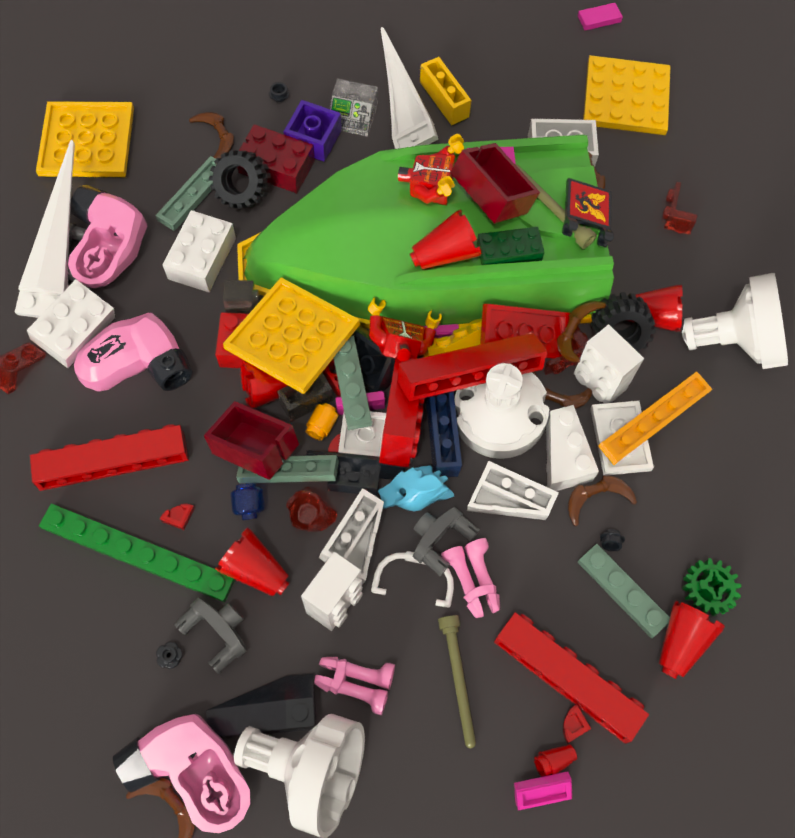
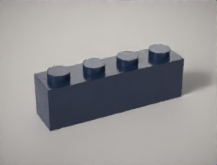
(444, 434)

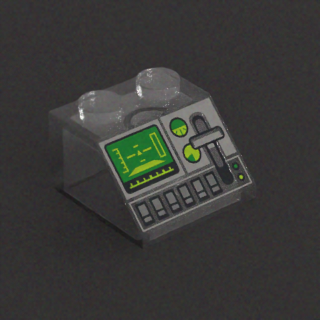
(356, 104)

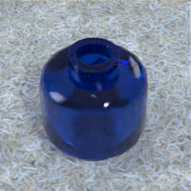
(247, 501)

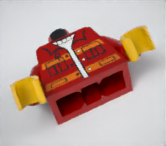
(431, 175)
(400, 337)

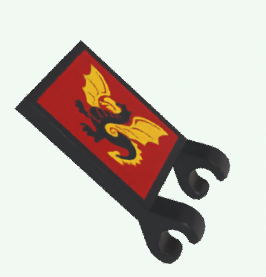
(589, 207)

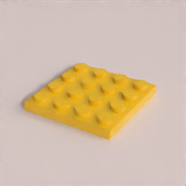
(627, 95)
(99, 135)
(292, 335)

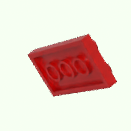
(506, 322)

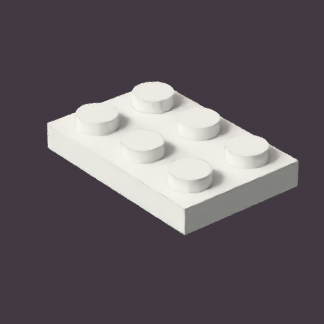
(607, 420)
(365, 440)

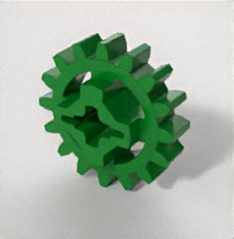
(717, 578)

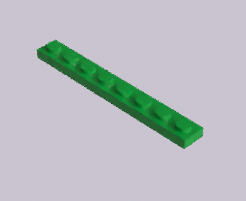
(137, 552)

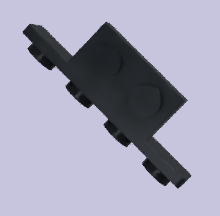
(358, 472)

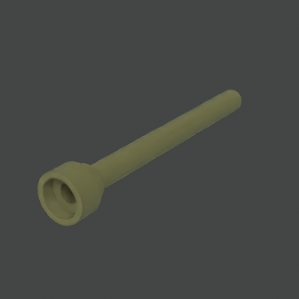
(583, 235)
(450, 627)

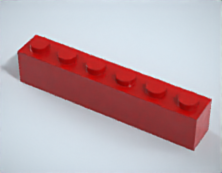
(468, 366)
(108, 457)
(572, 678)

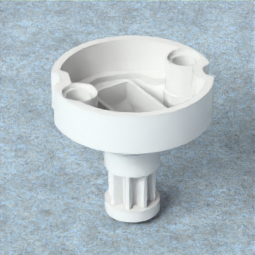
(752, 324)
(500, 413)
(316, 771)

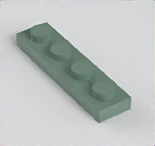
(187, 197)
(352, 387)
(297, 470)
(624, 591)

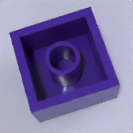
(315, 126)

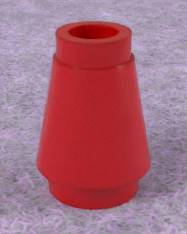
(554, 760)

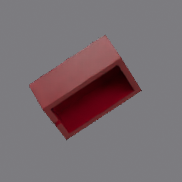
(285, 156)
(494, 182)
(251, 440)

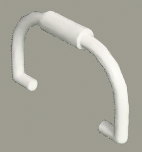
(408, 557)

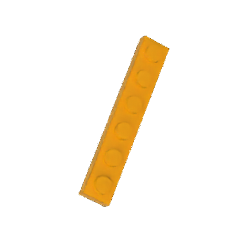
(654, 418)

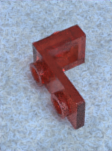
(675, 219)
(16, 361)
(559, 364)

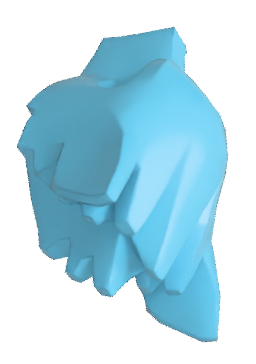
(420, 486)

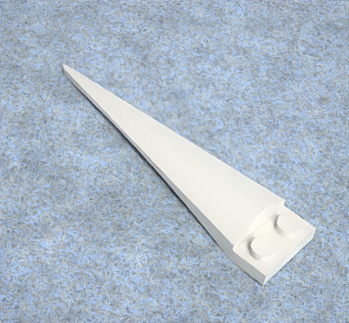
(408, 113)
(47, 265)

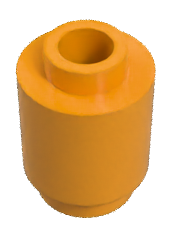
(321, 421)

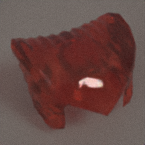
(310, 511)

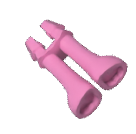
(475, 552)
(375, 697)

